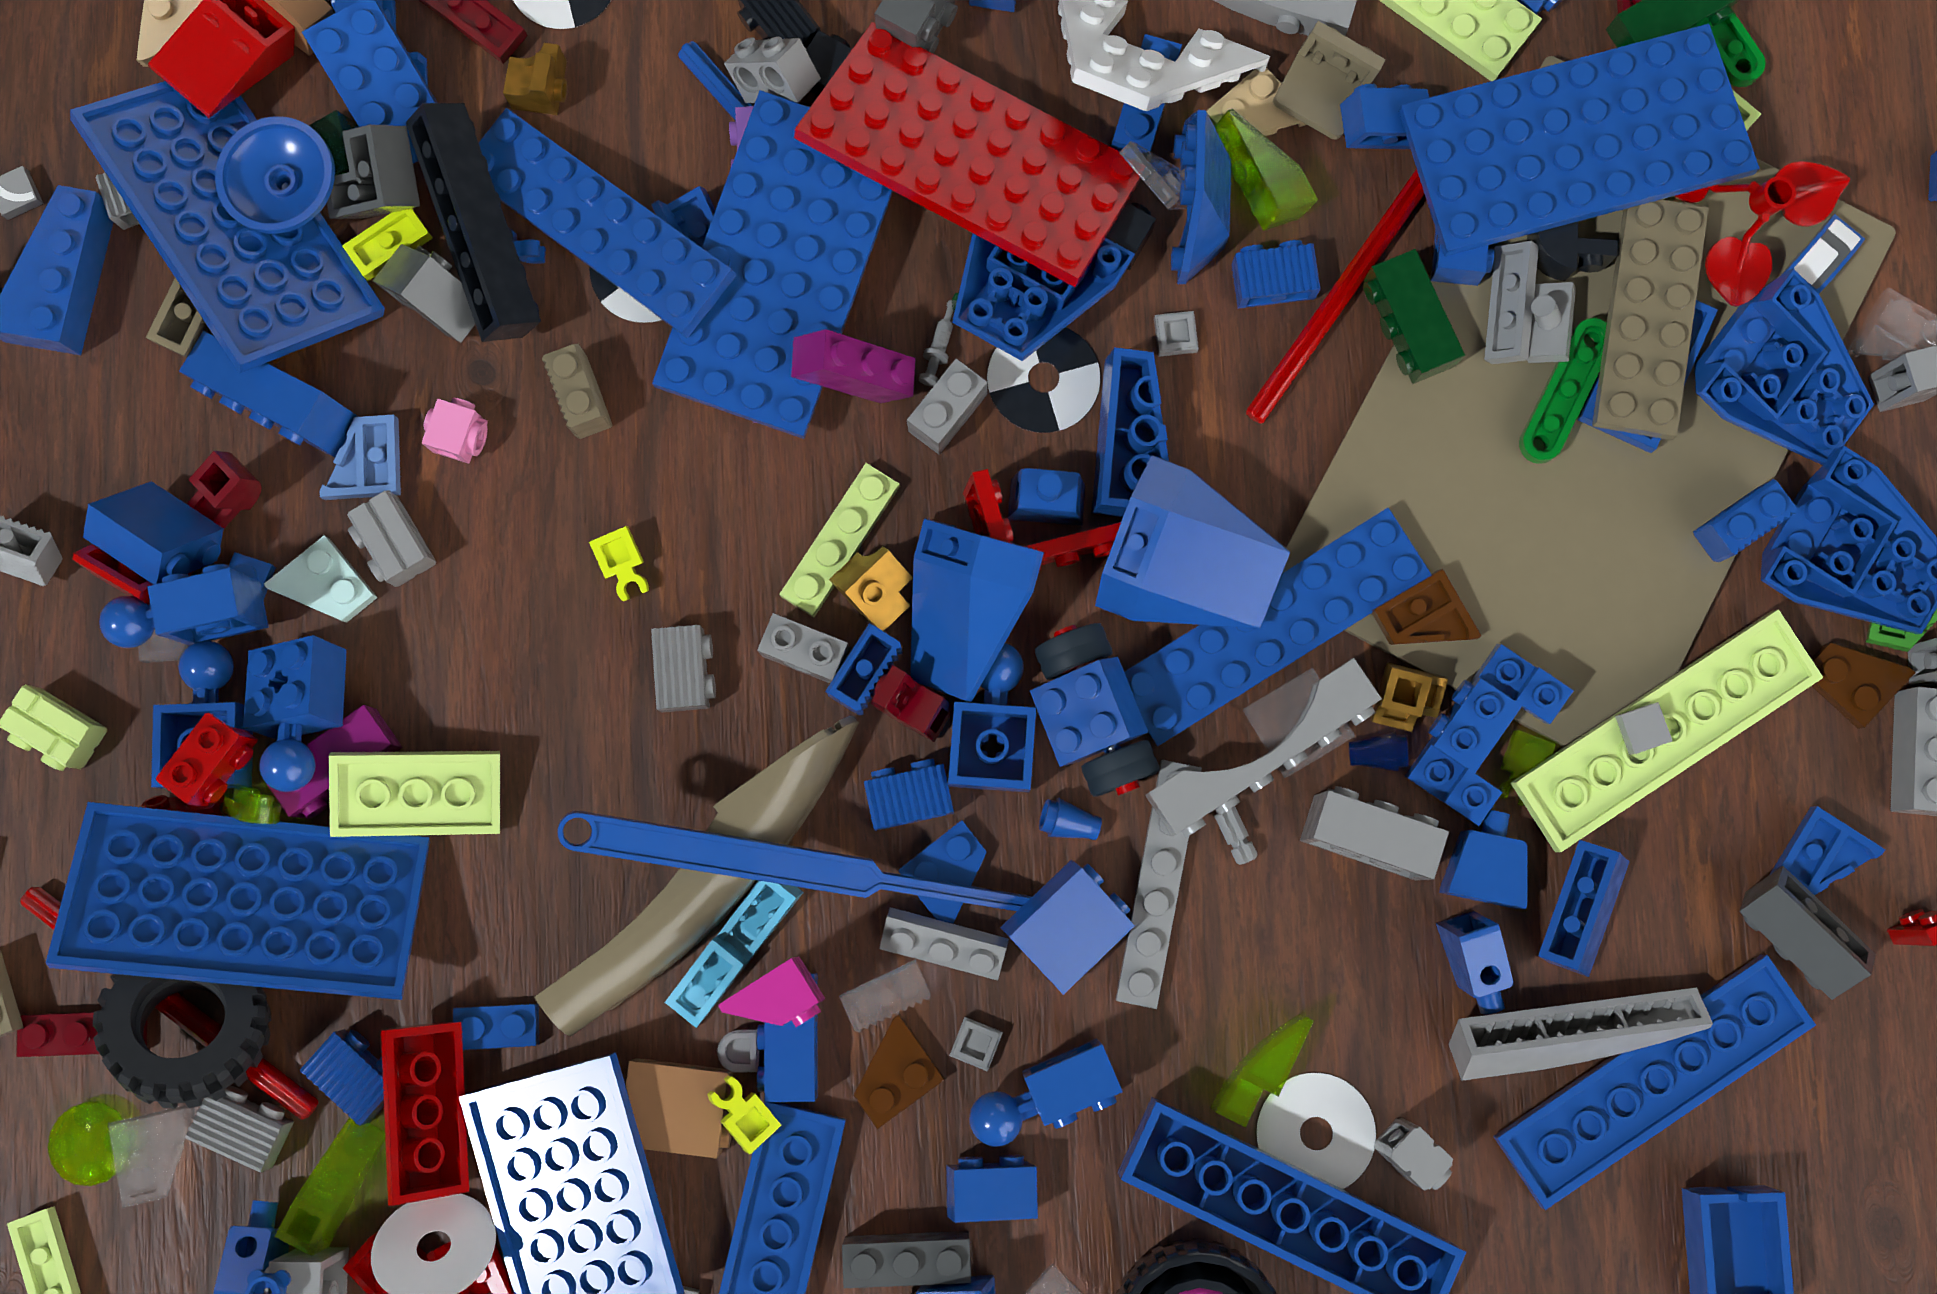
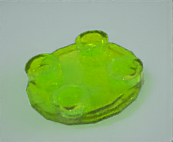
(82, 1144)

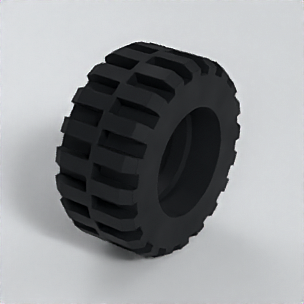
(185, 1078)

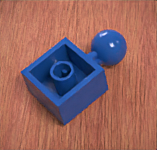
(188, 609)
(205, 669)
(293, 693)
(994, 719)
(1055, 1092)

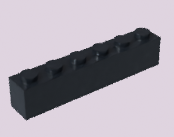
(473, 221)

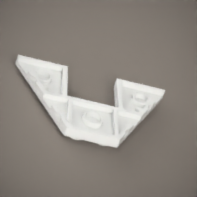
(1142, 75)

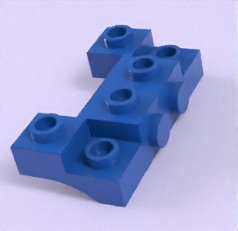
(1476, 724)

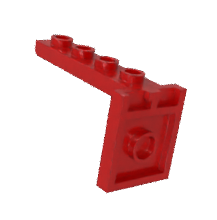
(982, 502)

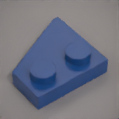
(1825, 850)
(949, 859)

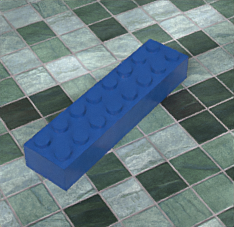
(1284, 1208)

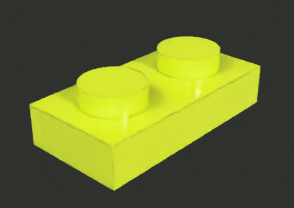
(380, 241)

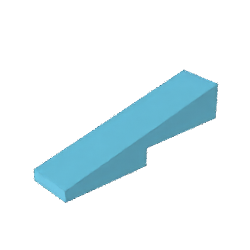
(732, 950)

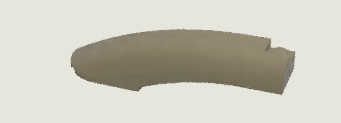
(694, 901)

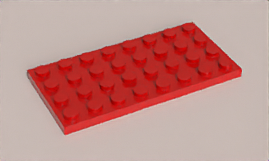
(970, 153)

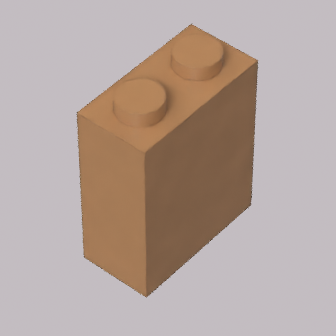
(675, 1109)

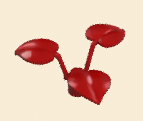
(1806, 197)

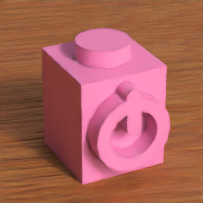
(455, 430)

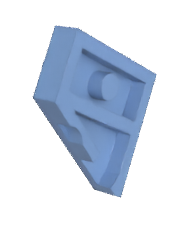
(367, 460)

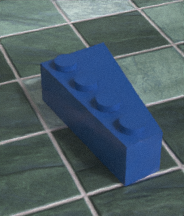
(58, 274)
(269, 396)
(1128, 428)

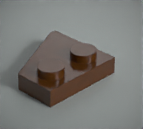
(1426, 614)
(1857, 682)
(896, 1075)

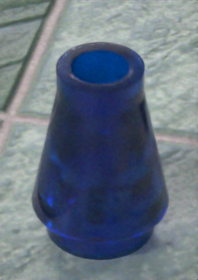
(1381, 752)

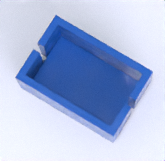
(1737, 1240)

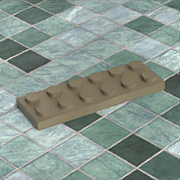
(1650, 319)

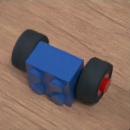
(1092, 710)

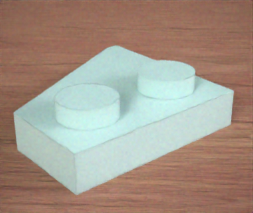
(323, 582)

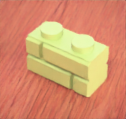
(52, 728)

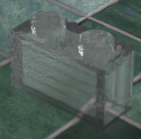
(885, 996)

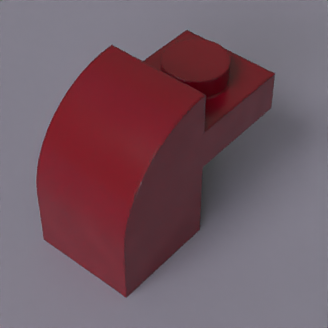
(223, 488)
(911, 704)

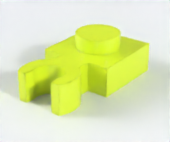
(618, 556)
(747, 1118)

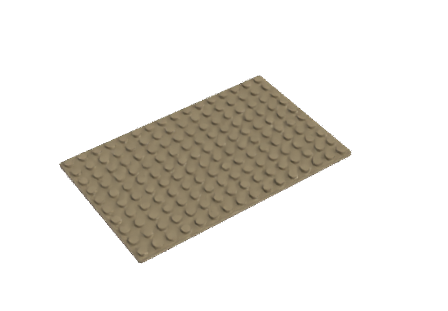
(1578, 556)

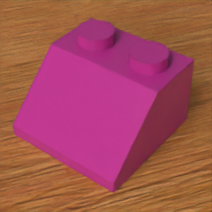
(778, 996)

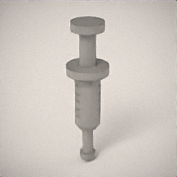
(936, 353)

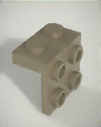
(1323, 77)

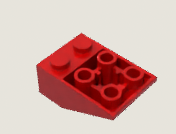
(224, 51)

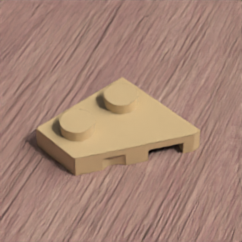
(1254, 102)

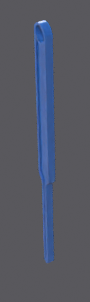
(765, 861)

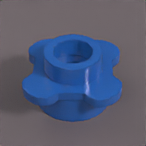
(259, 1281)

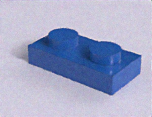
(498, 1026)

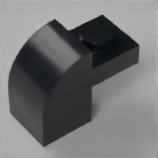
(1563, 252)

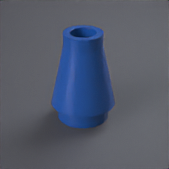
(1068, 821)

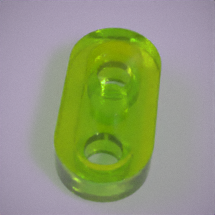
(251, 806)

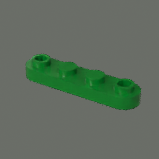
(1738, 48)
(1564, 394)

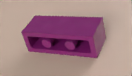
(852, 366)
(361, 732)

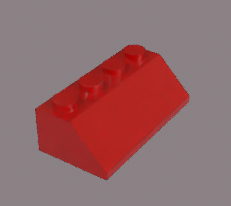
(424, 1112)

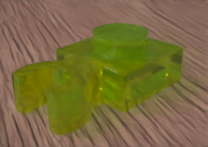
(1521, 756)

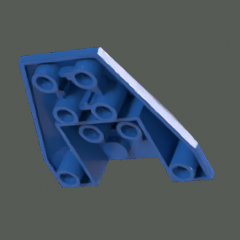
(1205, 193)
(1024, 306)
(1785, 372)
(1855, 548)
(1189, 555)
(965, 604)

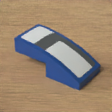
(1826, 253)

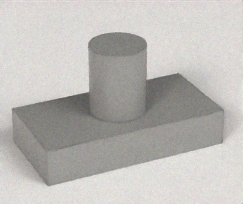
(1551, 322)

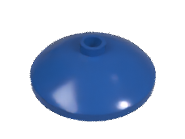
(259, 163)

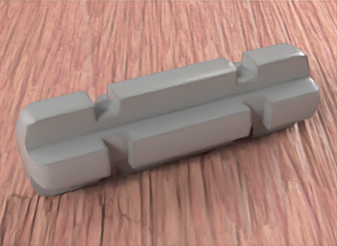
(1236, 834)

